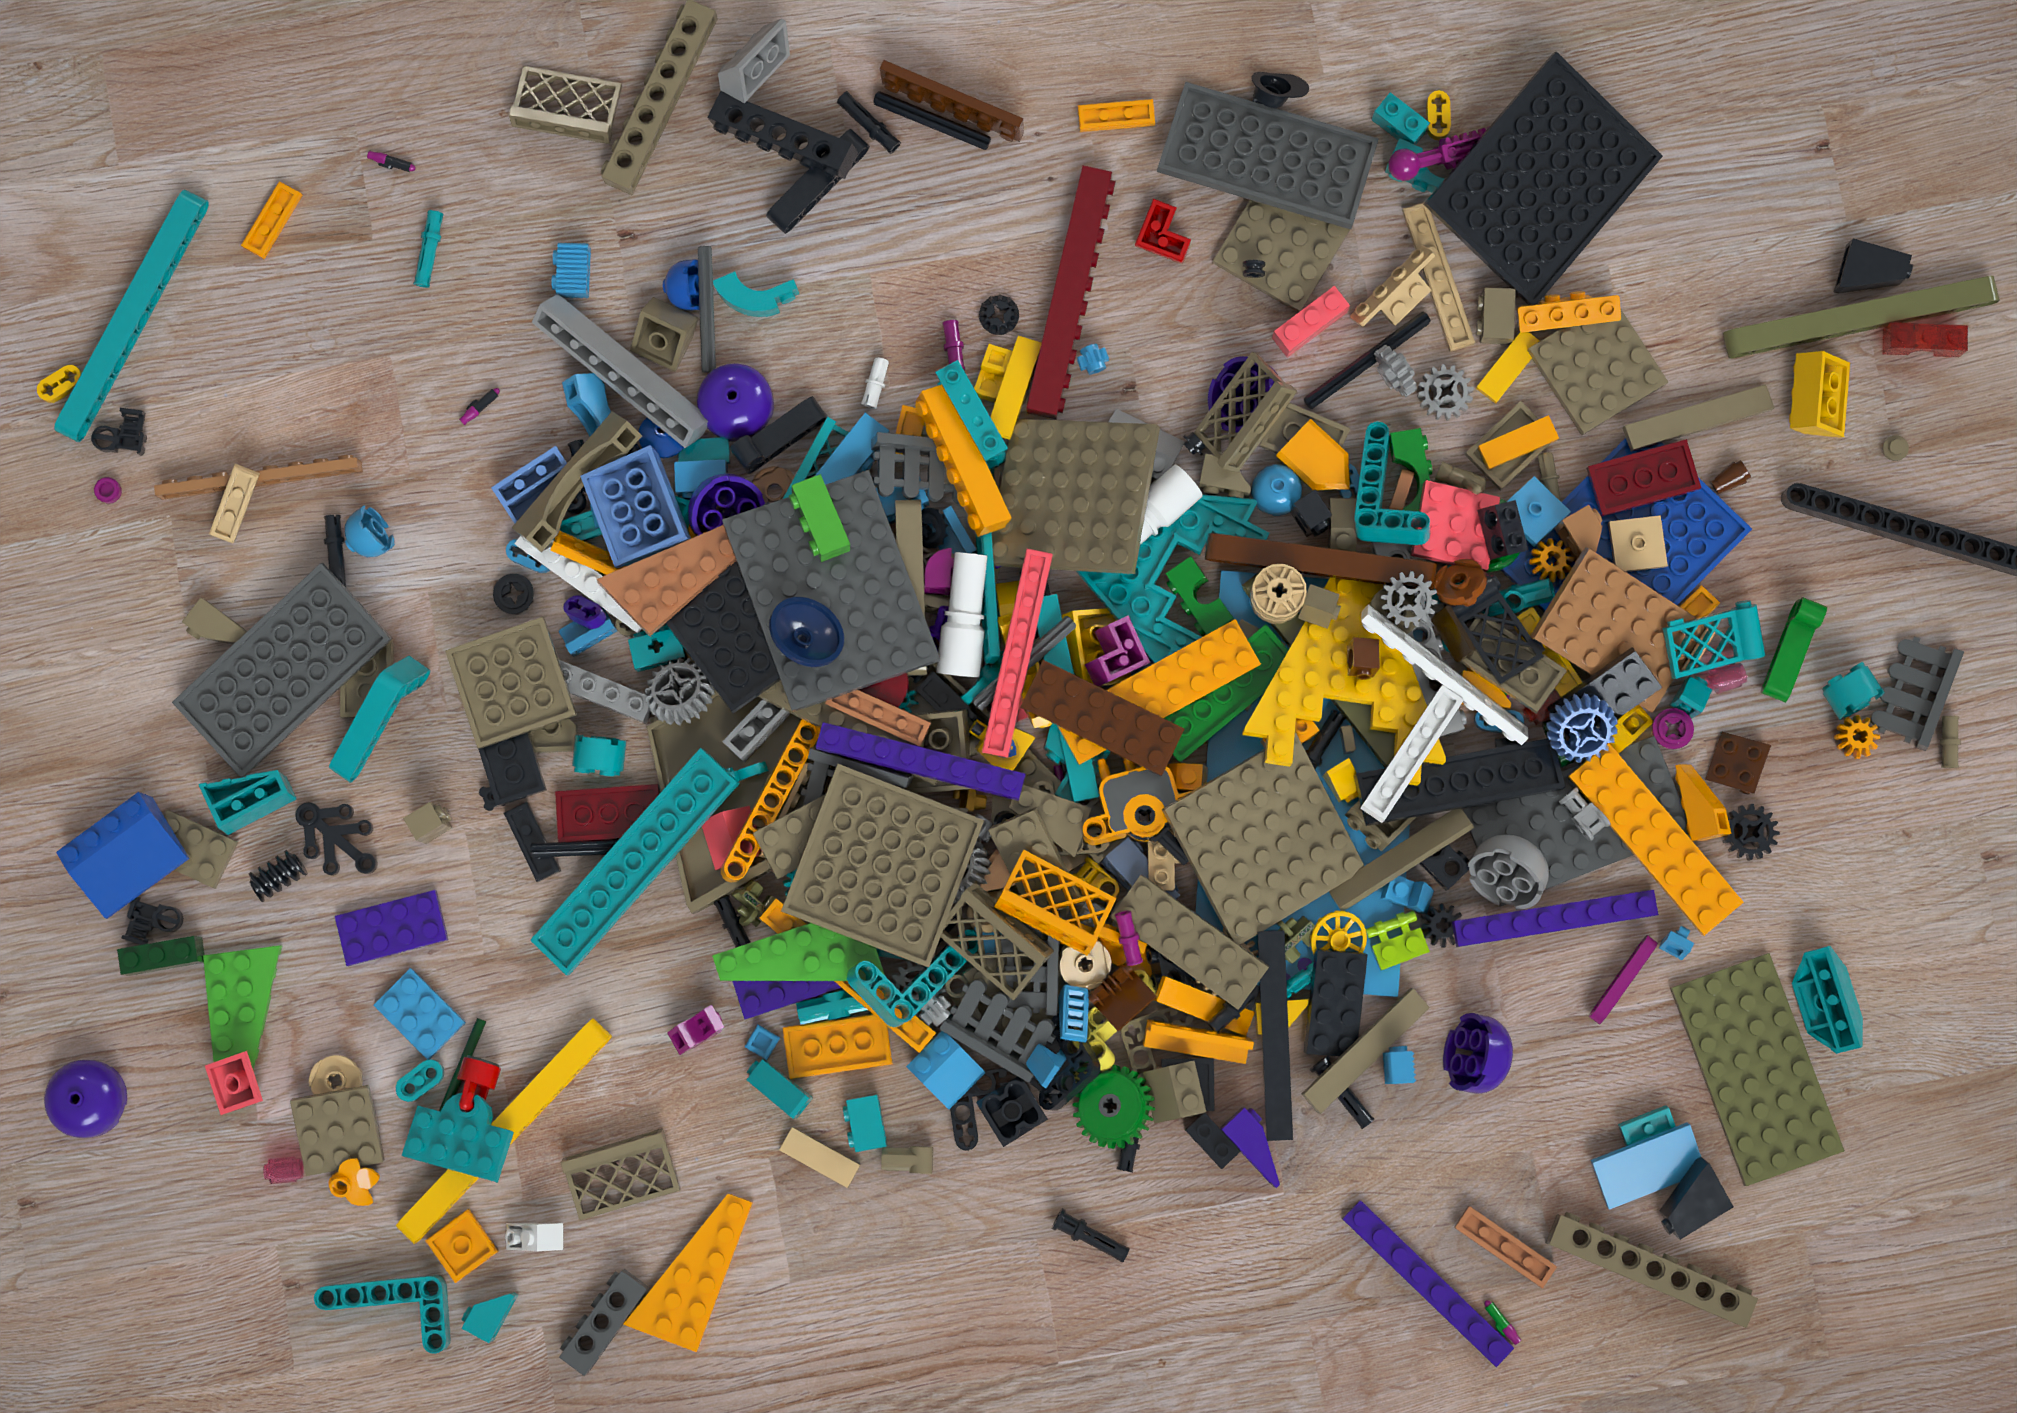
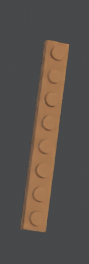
(268, 476)

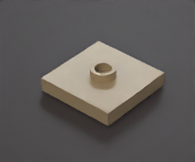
(1638, 543)

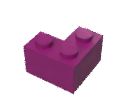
(1121, 650)

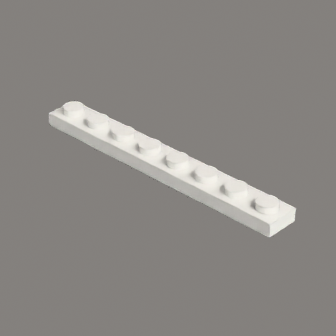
(1436, 669)

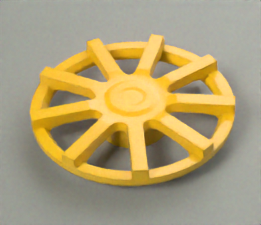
(1338, 938)

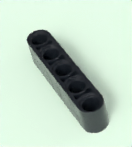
(810, 190)

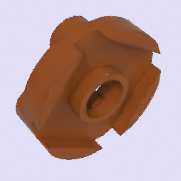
(1464, 593)

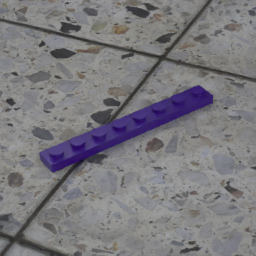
(920, 761)
(1554, 918)
(1428, 1283)

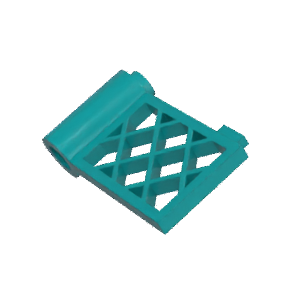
(1744, 633)

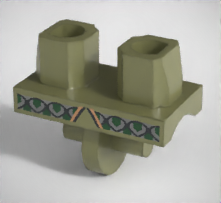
(748, 898)
(1294, 933)

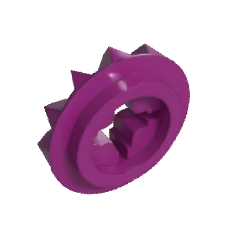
(1685, 728)

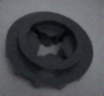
(995, 325)
(929, 538)
(504, 587)

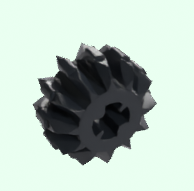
(1436, 918)

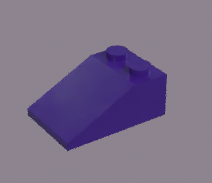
(1250, 1139)

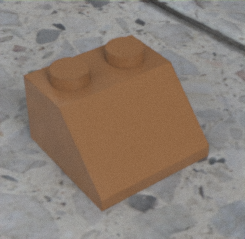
(1580, 531)

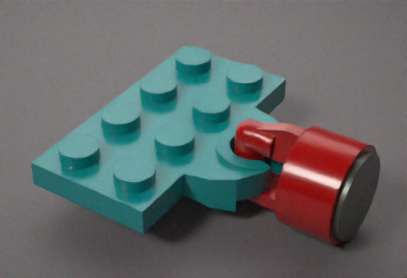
(462, 1132)

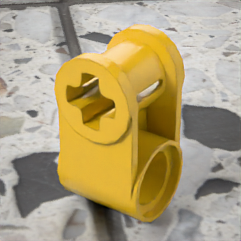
(1097, 876)

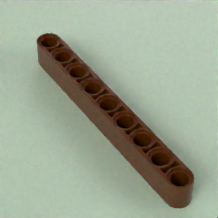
(1316, 560)

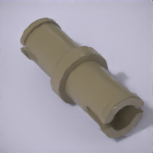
(1950, 742)

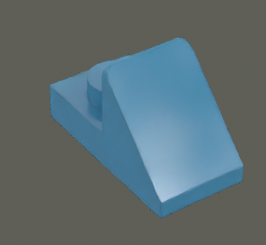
(1408, 894)
(1045, 1064)

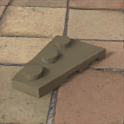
(1061, 817)

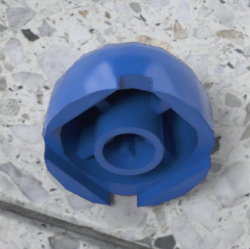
(683, 285)

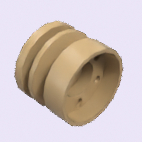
(1265, 602)

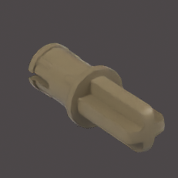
(1548, 473)

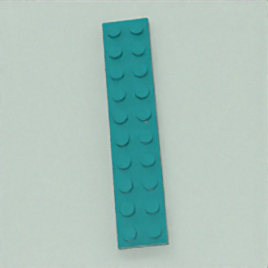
(634, 861)

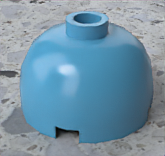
(1276, 489)
(366, 533)

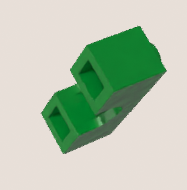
(1186, 580)

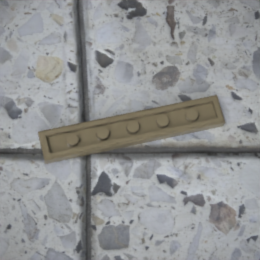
(1698, 417)
(1401, 858)
(1365, 1050)

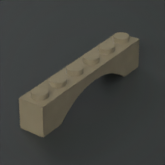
(544, 517)

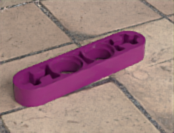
(1623, 979)

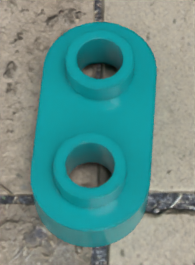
(420, 1080)

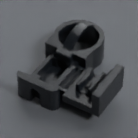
(128, 434)
(143, 918)

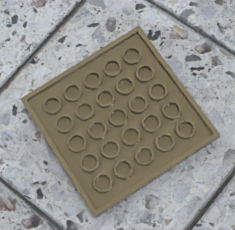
(1076, 493)
(1263, 841)
(882, 865)

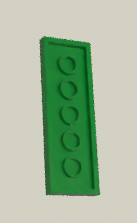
(1218, 708)

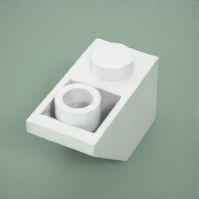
(534, 1236)

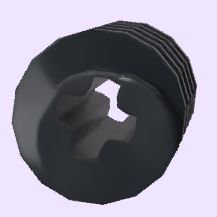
(276, 875)

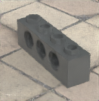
(633, 1292)

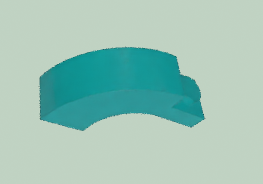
(754, 302)

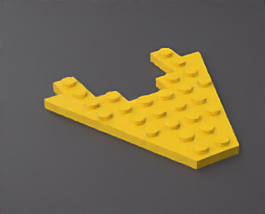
(1318, 670)

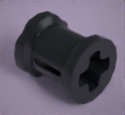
(580, 506)

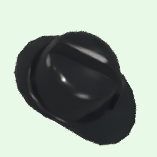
(1275, 88)

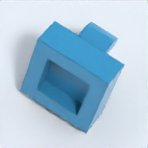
(1677, 943)

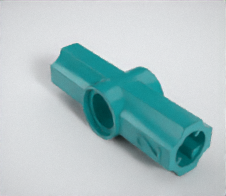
(1530, 594)
(830, 1007)

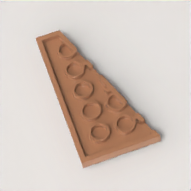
(667, 581)

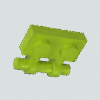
(1400, 948)

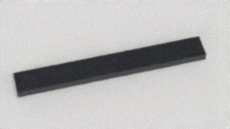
(1275, 1036)

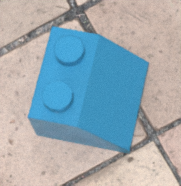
(946, 1069)

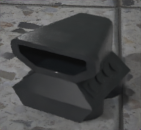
(1011, 1111)

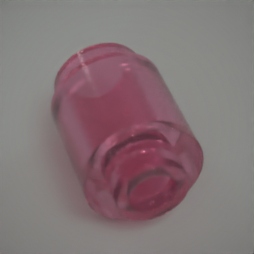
(1726, 677)
(283, 1170)

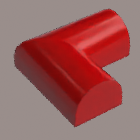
(1155, 235)

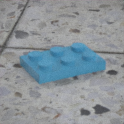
(419, 1014)

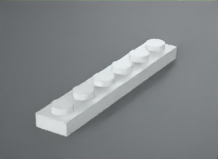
(580, 577)
(1411, 754)

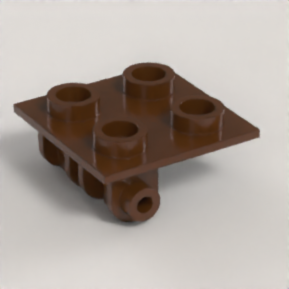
(1738, 762)
(1121, 996)

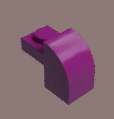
(939, 572)
(696, 1030)

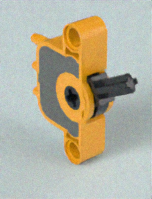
(1129, 795)

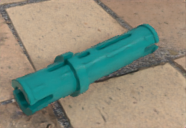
(430, 240)

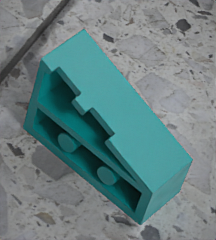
(246, 799)

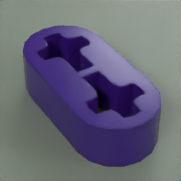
(588, 608)

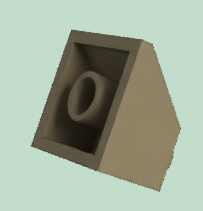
(663, 333)
(1175, 1092)

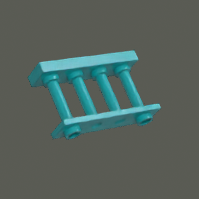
(973, 414)

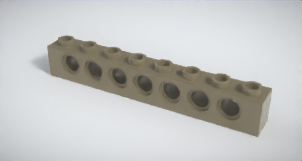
(628, 177)
(1738, 1311)

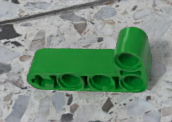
(1792, 648)

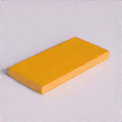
(836, 1046)

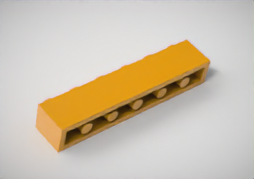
(963, 462)

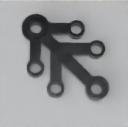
(333, 837)

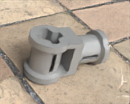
(1584, 814)

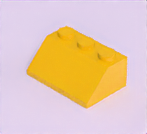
(1819, 394)

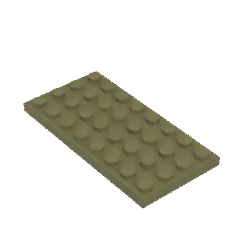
(1757, 1069)

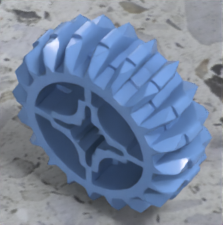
(1579, 719)

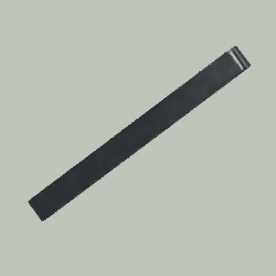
(1907, 526)

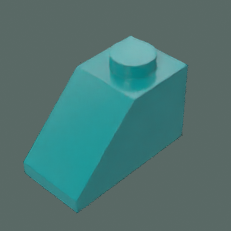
(1692, 696)
(488, 1317)

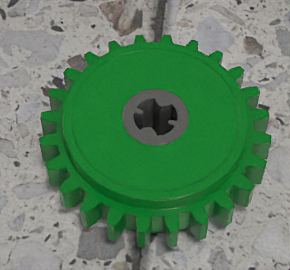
(1118, 1124)

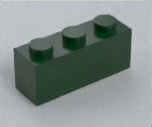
(161, 955)

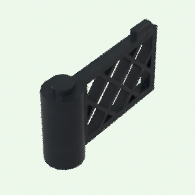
(1488, 598)

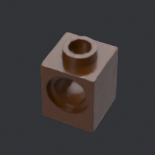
(1363, 658)

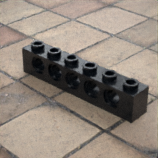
(728, 108)

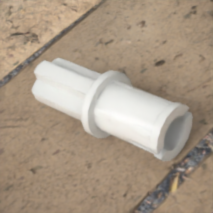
(875, 383)

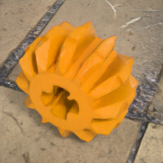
(1560, 565)
(1862, 745)

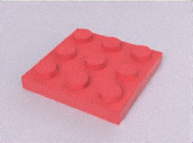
(1453, 524)

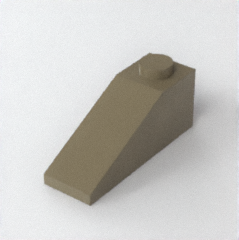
(212, 624)

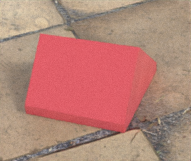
(722, 832)
(233, 1083)

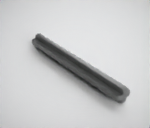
(706, 306)
(1039, 650)

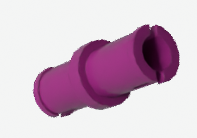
(953, 343)
(1128, 938)

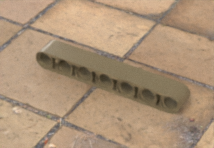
(911, 550)

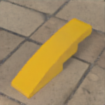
(1015, 385)

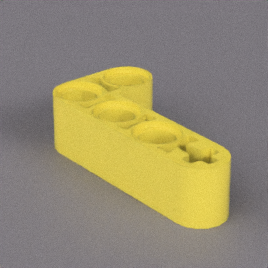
(1100, 1033)

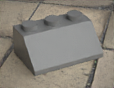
(755, 61)
(1167, 446)

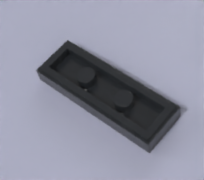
(527, 832)

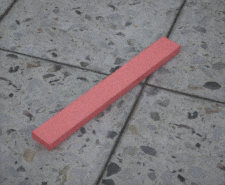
(1017, 653)

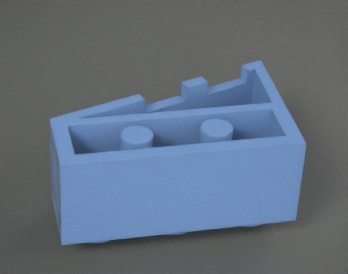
(526, 484)

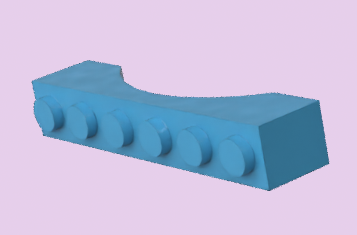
(588, 401)

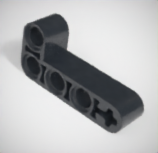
(779, 435)

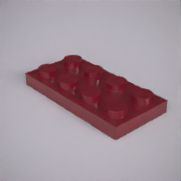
(1643, 478)
(601, 811)

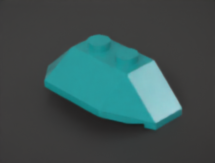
(1828, 1000)

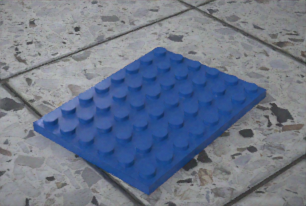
(1696, 534)

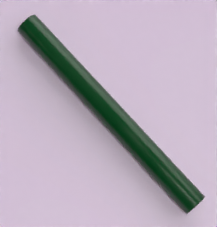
(468, 1050)

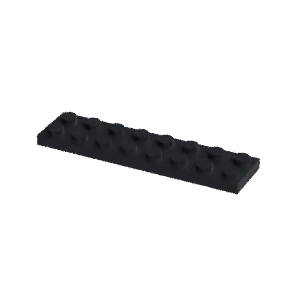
(1472, 780)

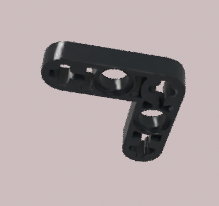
(1077, 1064)
(973, 1091)

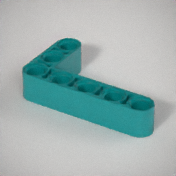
(1373, 492)
(375, 714)
(921, 984)
(395, 1296)

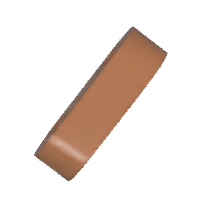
(1401, 490)

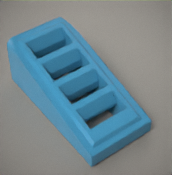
(1077, 998)

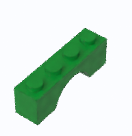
(1408, 450)

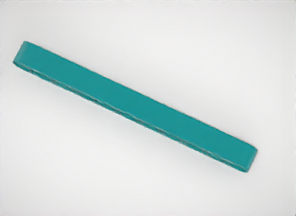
(131, 316)

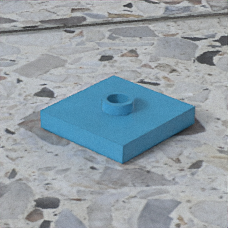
(1538, 510)

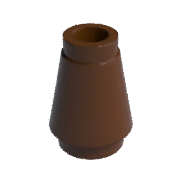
(1731, 477)

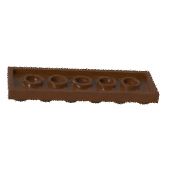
(948, 99)
(1102, 718)

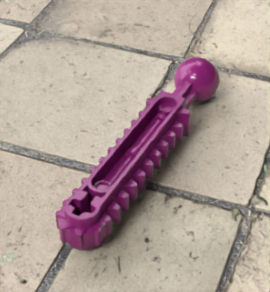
(1405, 163)

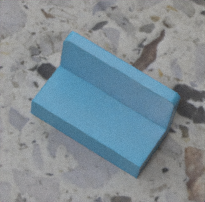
(957, 536)
(581, 638)

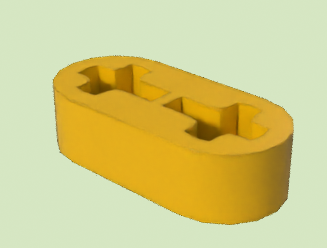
(1444, 115)
(56, 379)

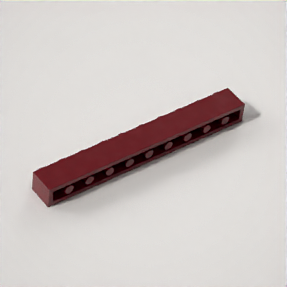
(1069, 293)

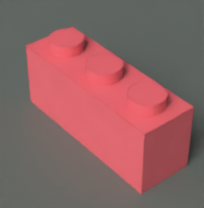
(1310, 321)

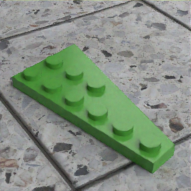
(796, 955)
(239, 999)

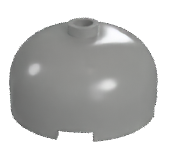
(1522, 868)

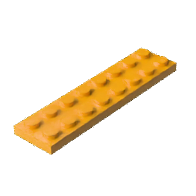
(1180, 679)
(1656, 840)

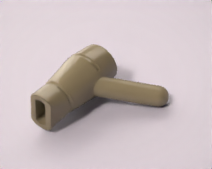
(1461, 478)

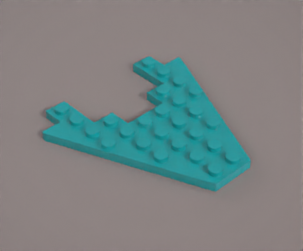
(1149, 604)

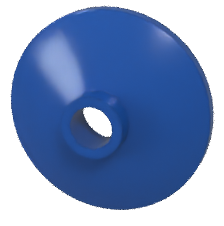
(661, 442)

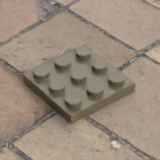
(336, 1129)

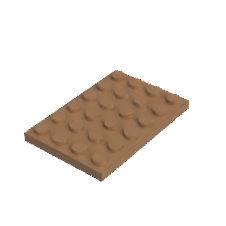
(1606, 613)

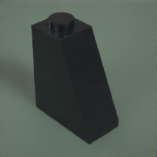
(1871, 267)
(1694, 1201)

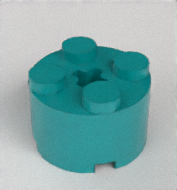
(1853, 691)
(599, 754)

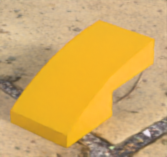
(992, 372)

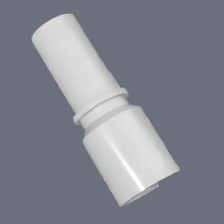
(1168, 500)
(962, 635)

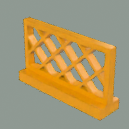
(1049, 922)

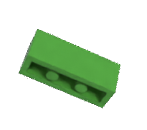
(819, 518)

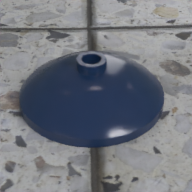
(806, 631)

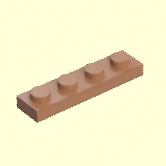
(882, 715)
(1505, 1247)

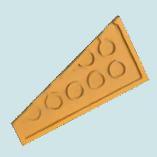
(687, 1291)

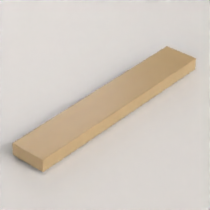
(1439, 278)

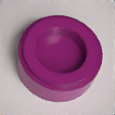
(107, 490)

